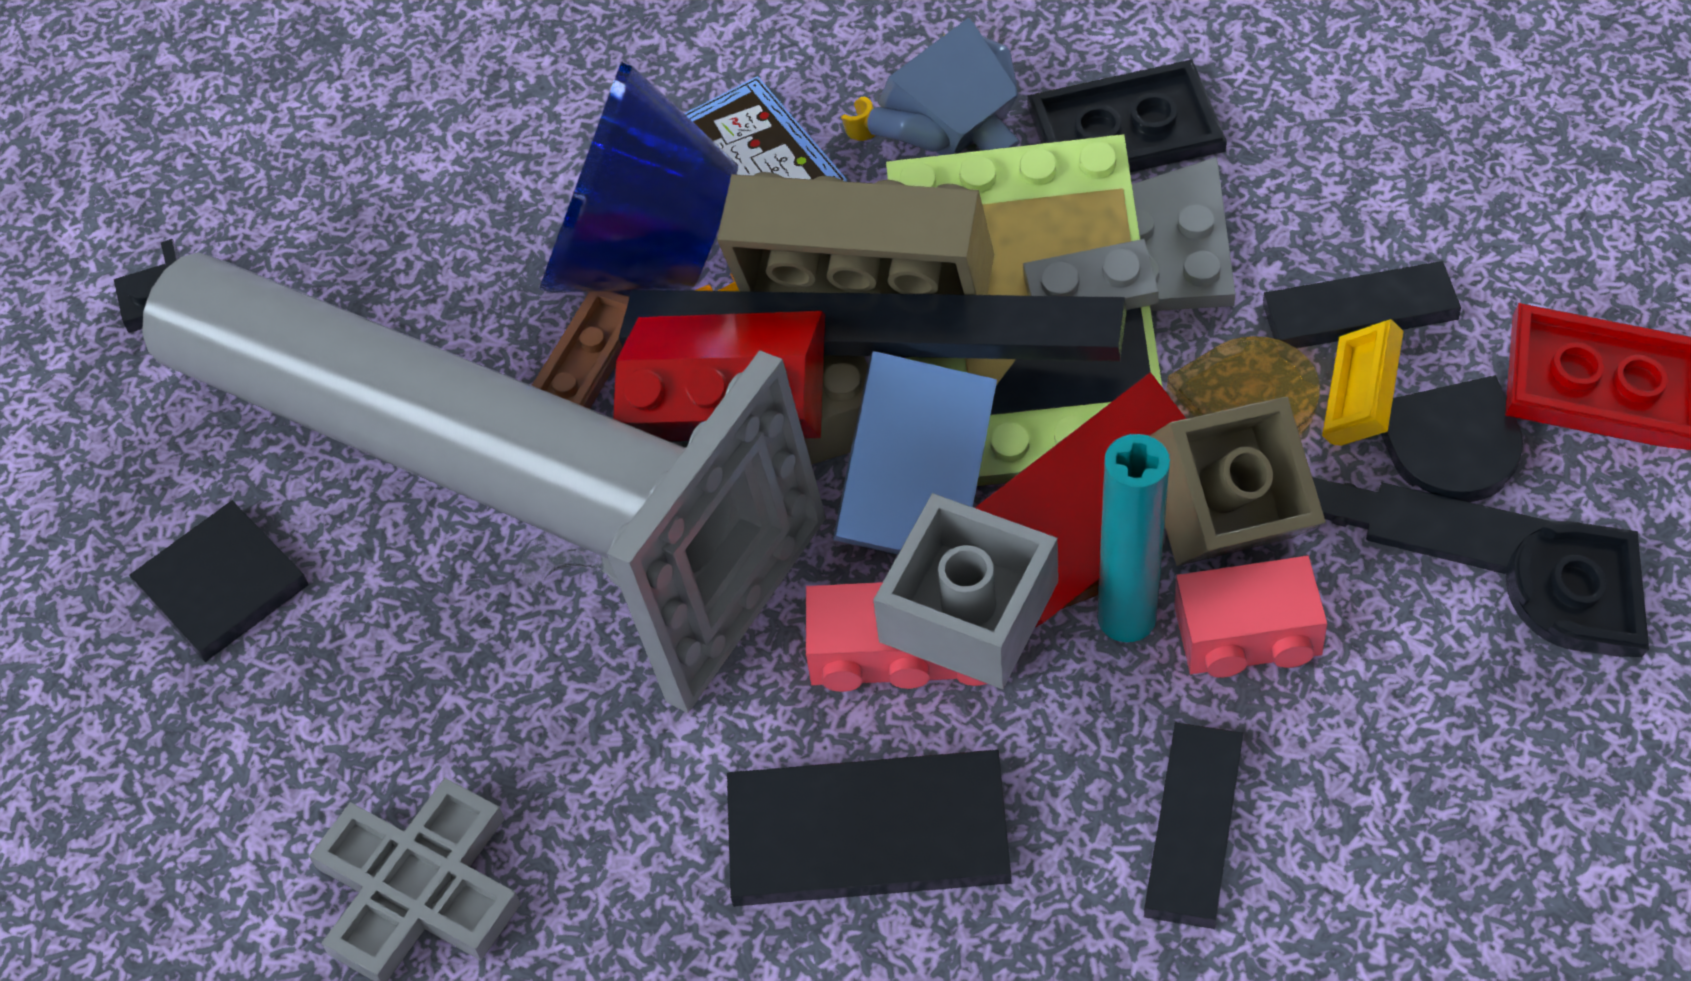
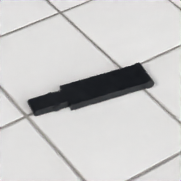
(1428, 523)

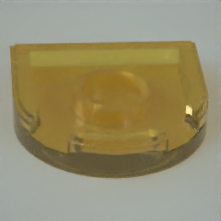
(1246, 374)

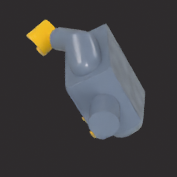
(945, 97)

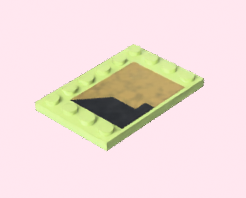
(1040, 207)

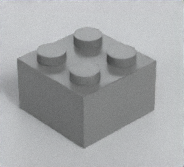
(967, 590)

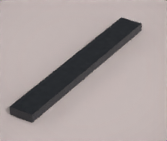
(922, 323)

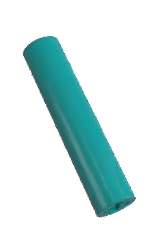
(1132, 536)

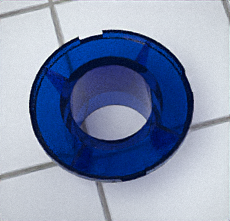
(642, 198)

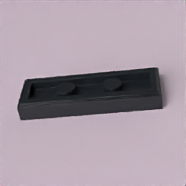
(1337, 307)
(1194, 826)

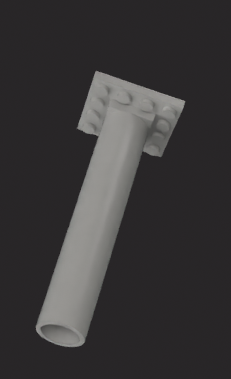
(687, 530)

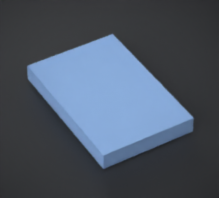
(913, 437)

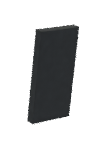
(867, 828)

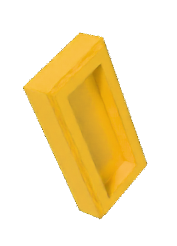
(1363, 383)

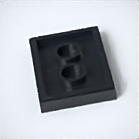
(1156, 109)

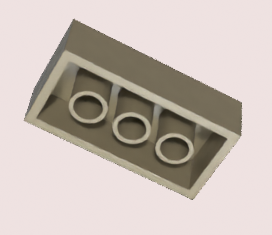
(854, 236)

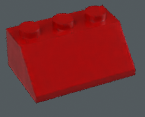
(681, 367)

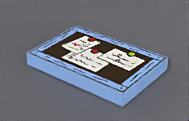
(761, 134)

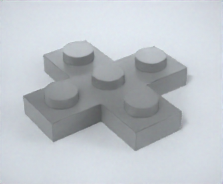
(414, 881)

